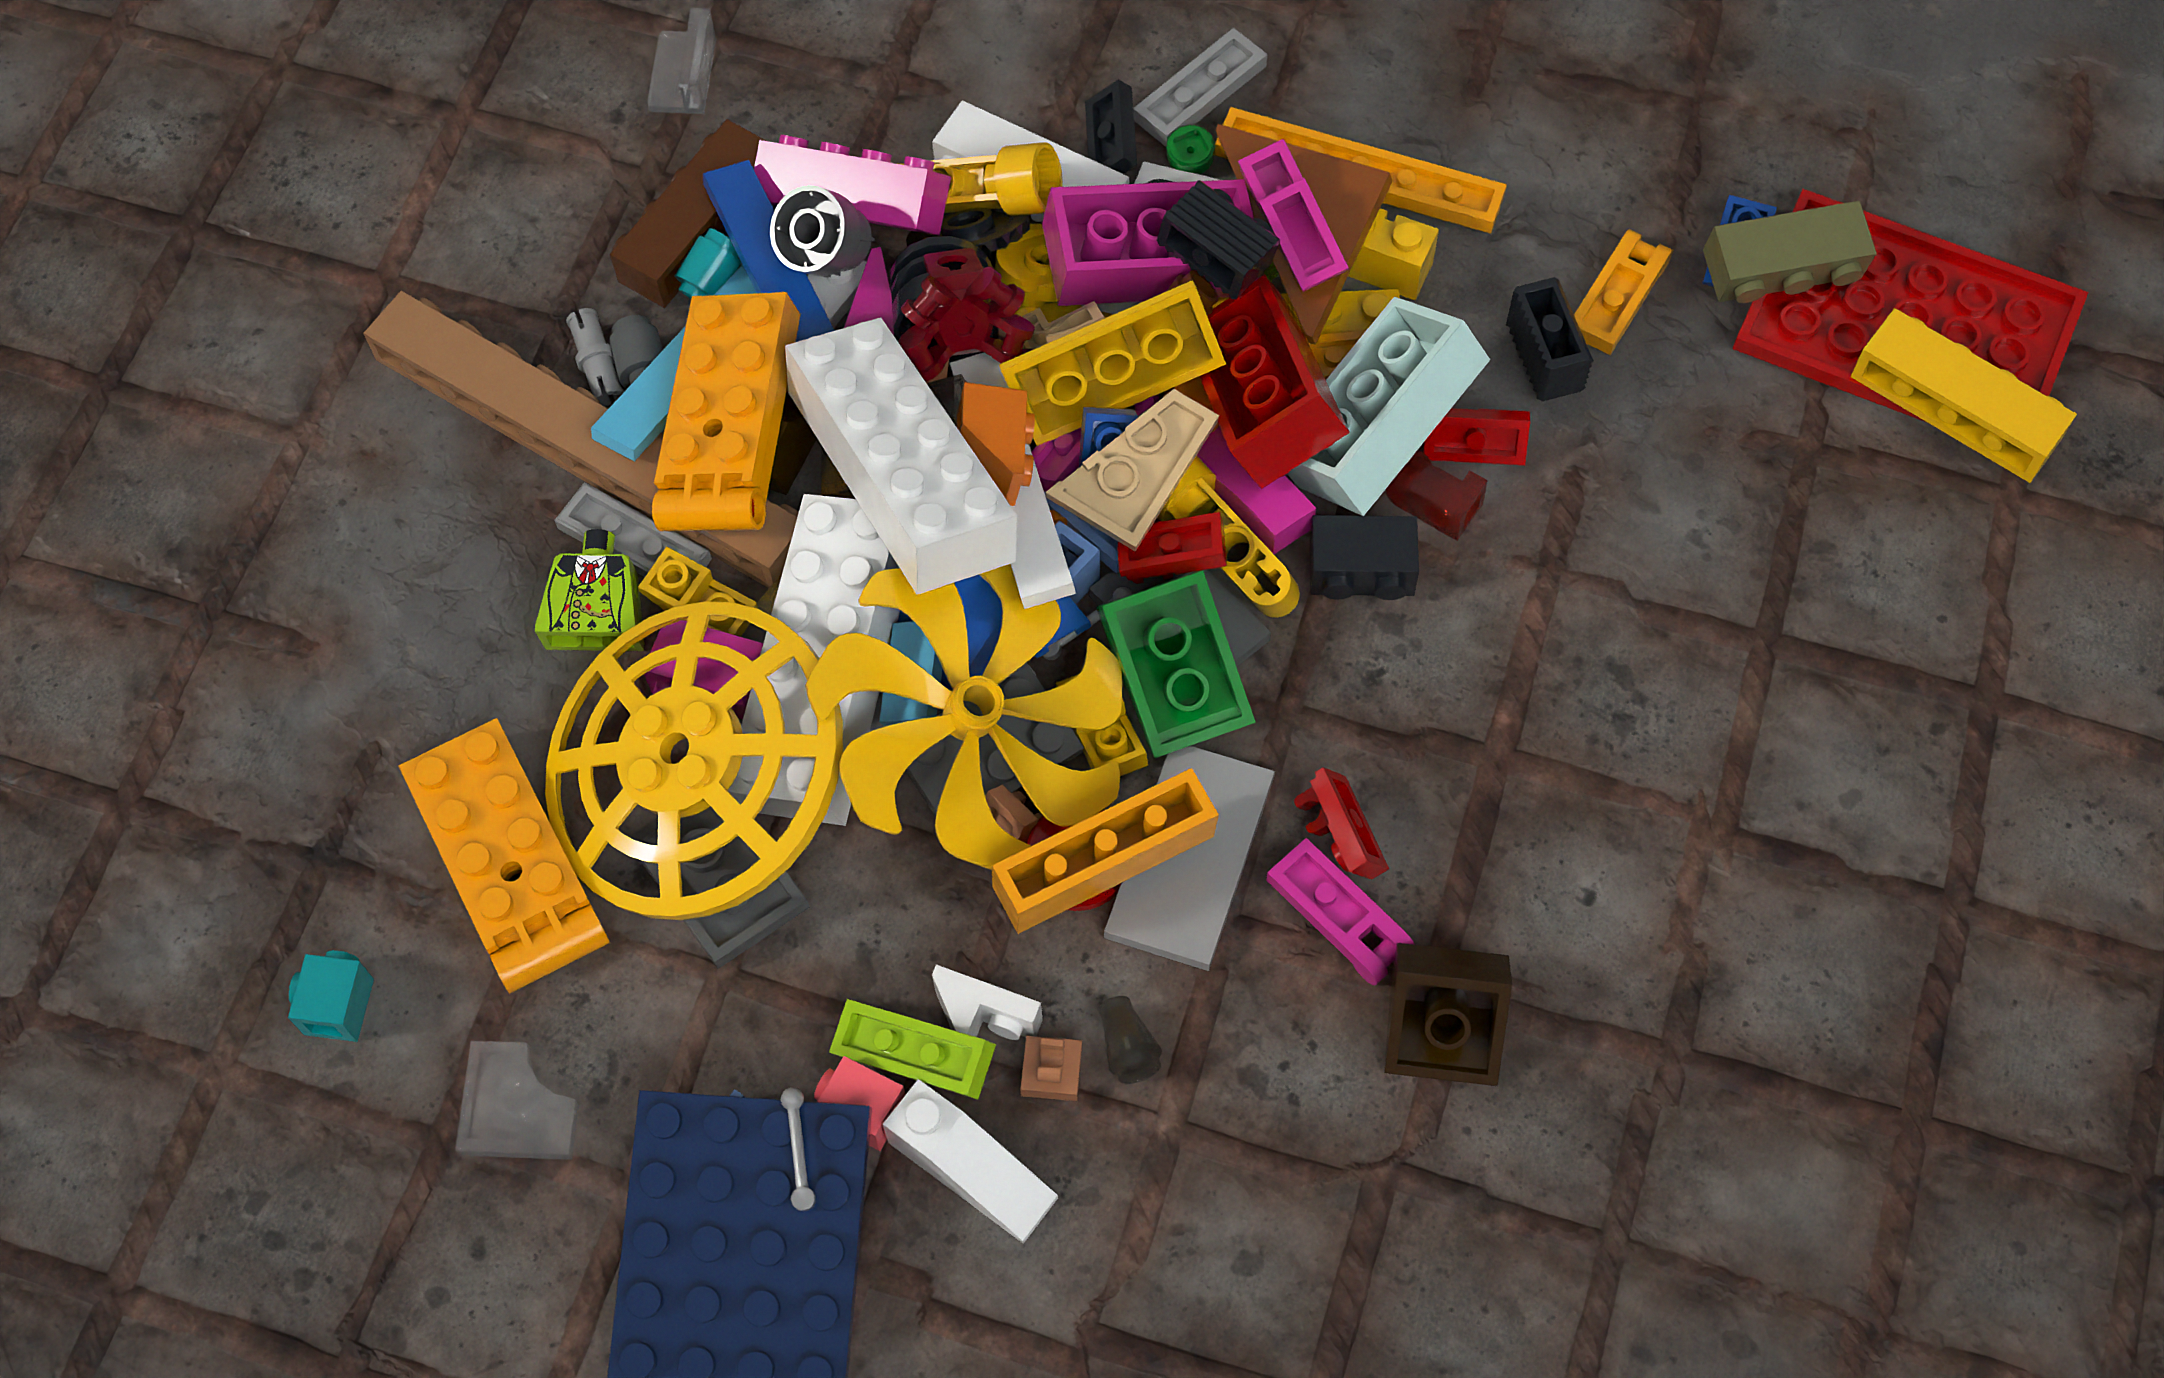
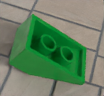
(1176, 663)

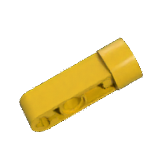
(1012, 180)
(1197, 497)

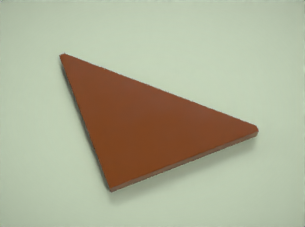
(1349, 201)

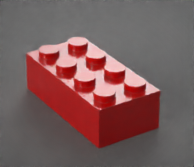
(1271, 389)

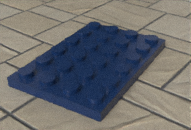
(717, 1256)

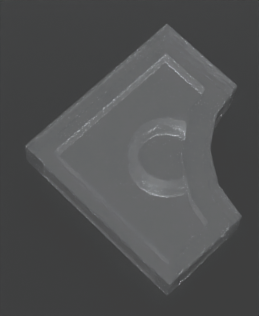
(509, 1110)

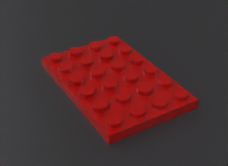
(1968, 297)

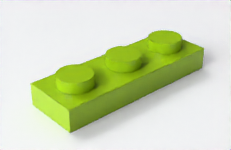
(913, 1048)

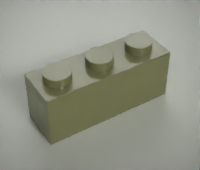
(1789, 252)

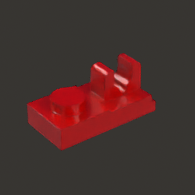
(1480, 437)
(1176, 548)
(1342, 816)

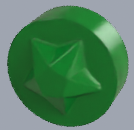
(1191, 149)

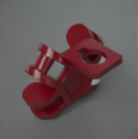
(959, 316)

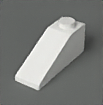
(968, 1161)

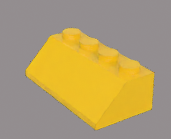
(1116, 361)

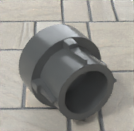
(819, 232)

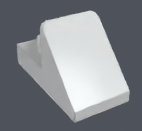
(972, 1001)

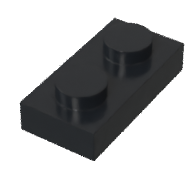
(1112, 127)

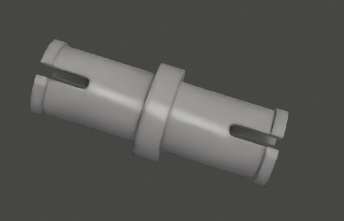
(595, 356)

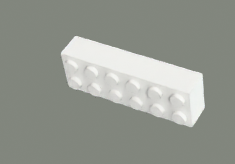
(901, 455)
(818, 597)

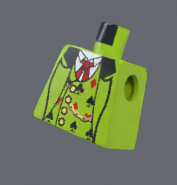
(590, 597)

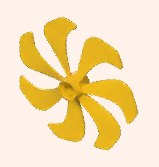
(879, 758)

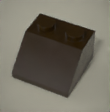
(1447, 1014)

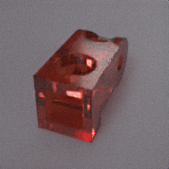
(1437, 495)

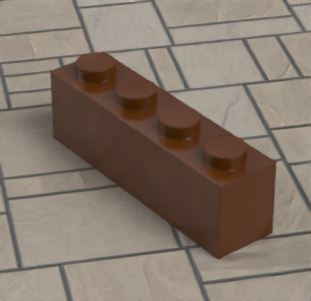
(670, 225)

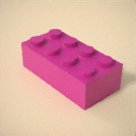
(1107, 243)

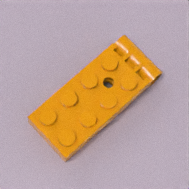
(725, 413)
(486, 833)

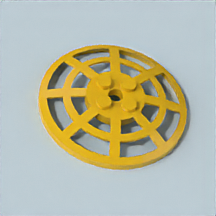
(703, 774)

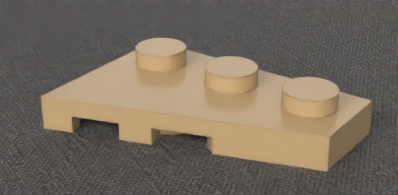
(1138, 471)

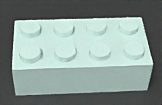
(1391, 397)

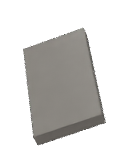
(1185, 900)

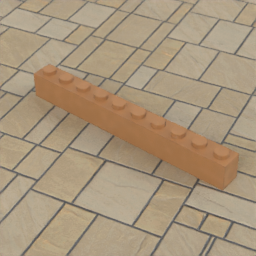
(550, 420)

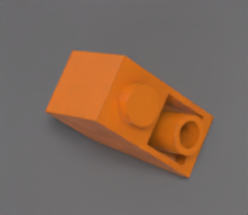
(997, 430)

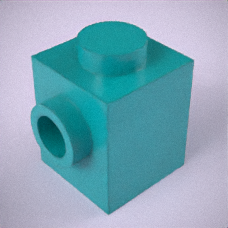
(330, 996)

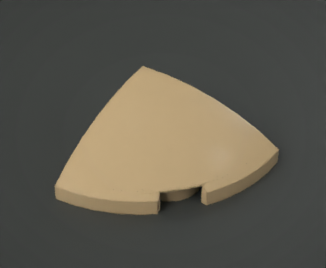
(1067, 324)

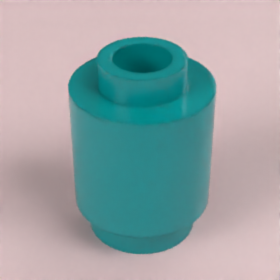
(708, 265)

